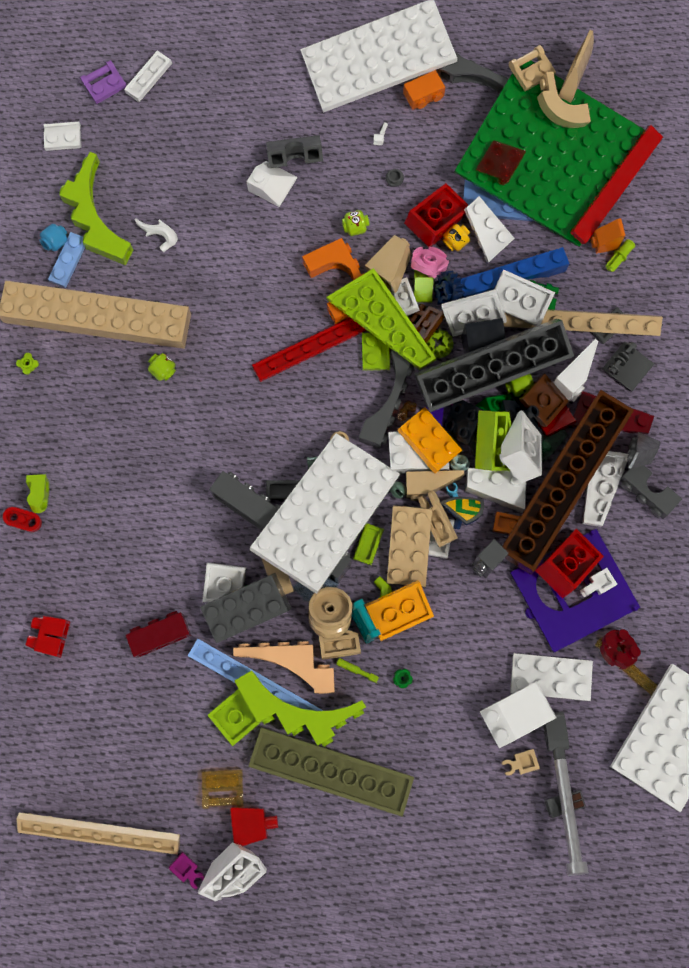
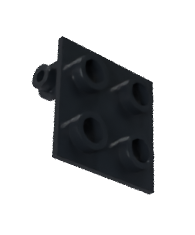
(462, 421)

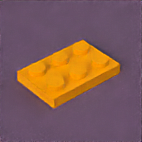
(429, 440)
(399, 610)

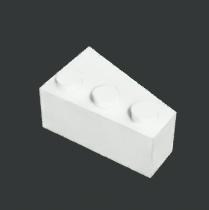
(497, 487)

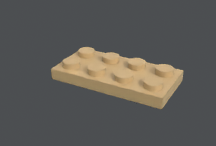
(409, 545)

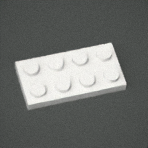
(555, 676)

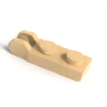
(440, 524)

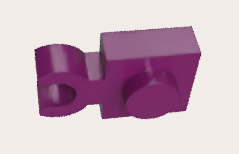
(185, 868)

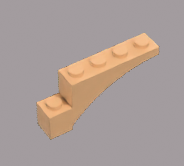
(295, 658)

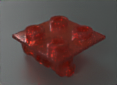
(501, 161)

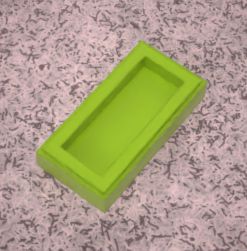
(368, 544)

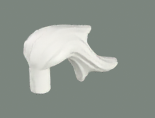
(160, 229)

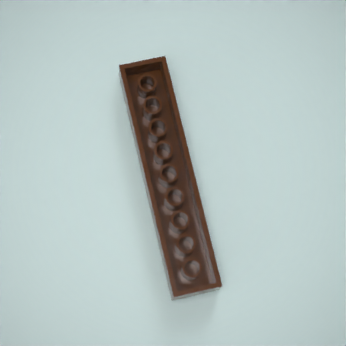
(566, 481)

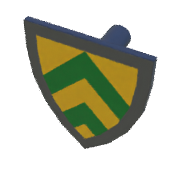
(464, 509)

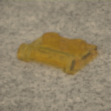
(222, 781)

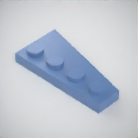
(497, 206)

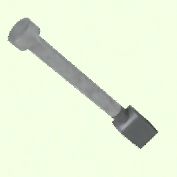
(557, 741)

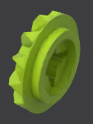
(447, 341)

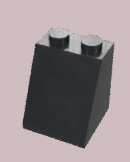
(482, 334)

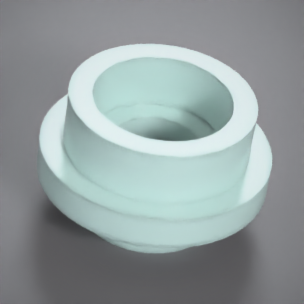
(460, 462)

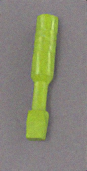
(356, 670)

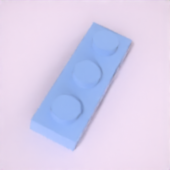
(67, 260)

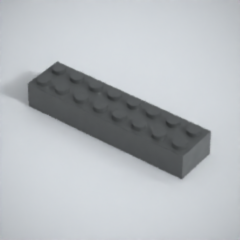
(494, 364)
(257, 509)

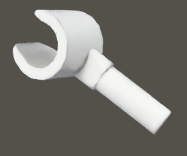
(379, 138)

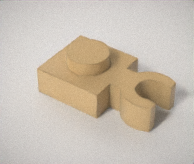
(524, 762)

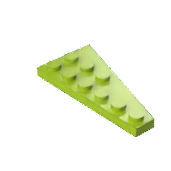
(376, 310)

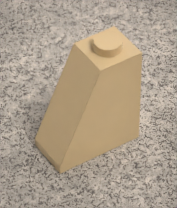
(391, 262)

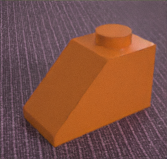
(608, 237)

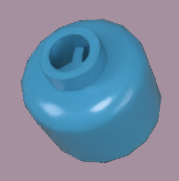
(53, 237)

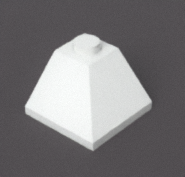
(270, 183)

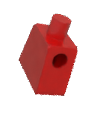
(251, 824)

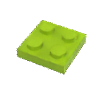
(233, 718)

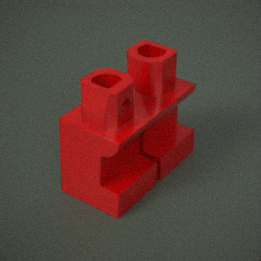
(44, 643)

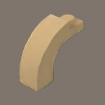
(556, 109)

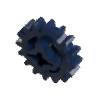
(448, 287)

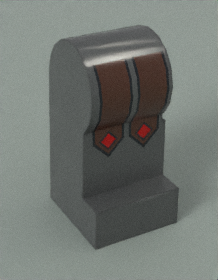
(554, 806)

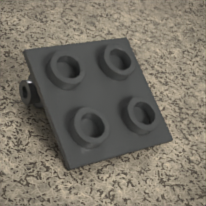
(628, 366)

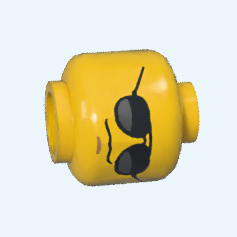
(456, 237)

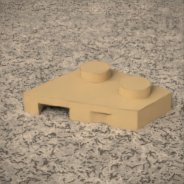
(340, 646)

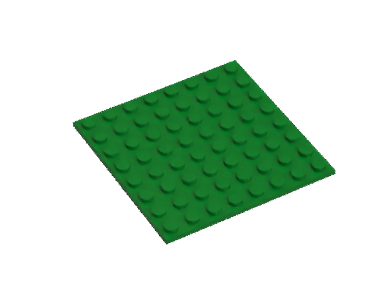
(560, 165)

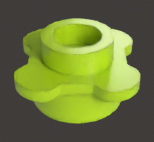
(27, 369)

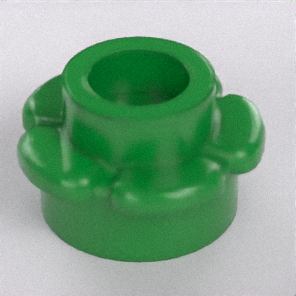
(402, 673)

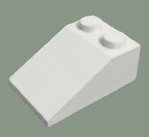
(573, 378)
(522, 449)
(404, 458)
(518, 714)

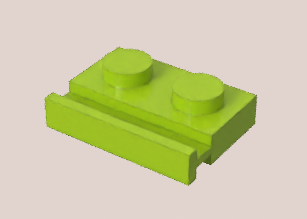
(374, 353)

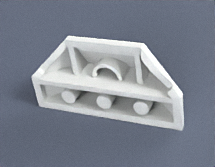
(231, 873)

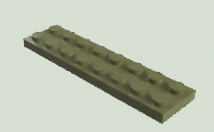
(331, 772)

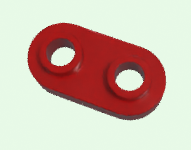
(22, 520)

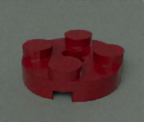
(624, 658)

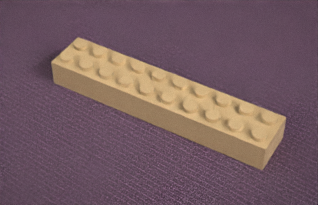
(95, 314)

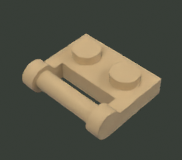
(531, 75)

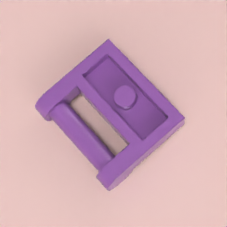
(105, 87)

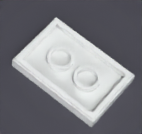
(523, 298)
(473, 309)

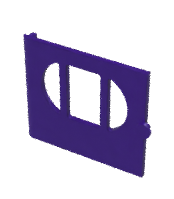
(574, 623)

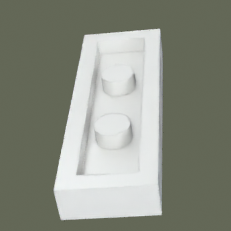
(148, 76)

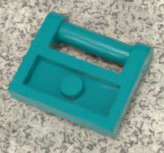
(364, 622)

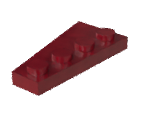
(637, 422)

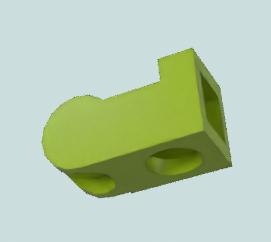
(38, 492)

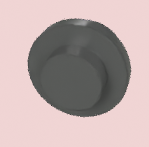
(394, 178)

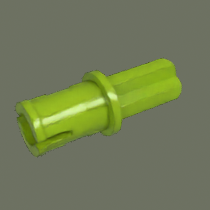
(620, 255)

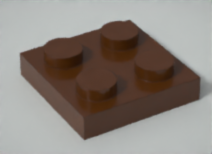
(546, 398)

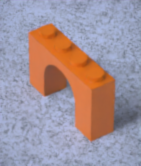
(332, 256)

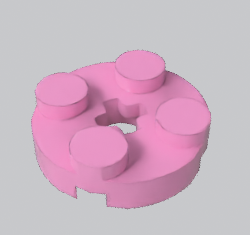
(429, 261)

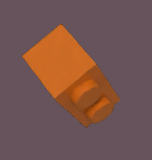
(424, 90)

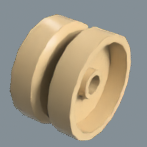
(330, 612)

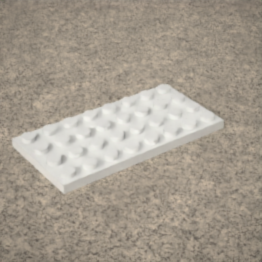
(378, 55)
(325, 513)

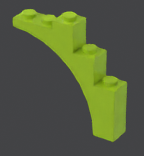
(80, 195)
(319, 723)

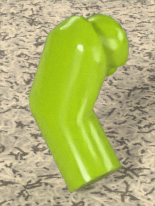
(383, 586)

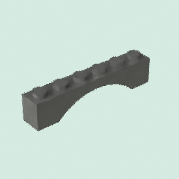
(469, 71)
(376, 426)

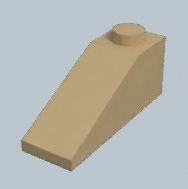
(422, 482)

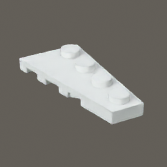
(602, 488)

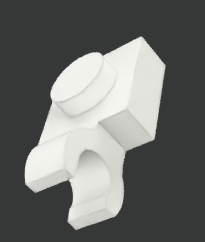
(600, 582)

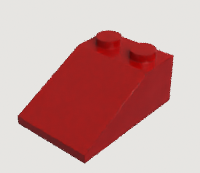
(436, 215)
(569, 563)

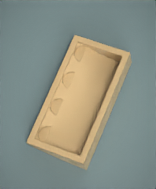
(577, 68)

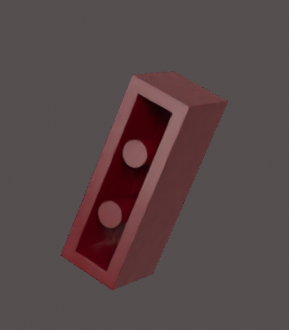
(158, 634)

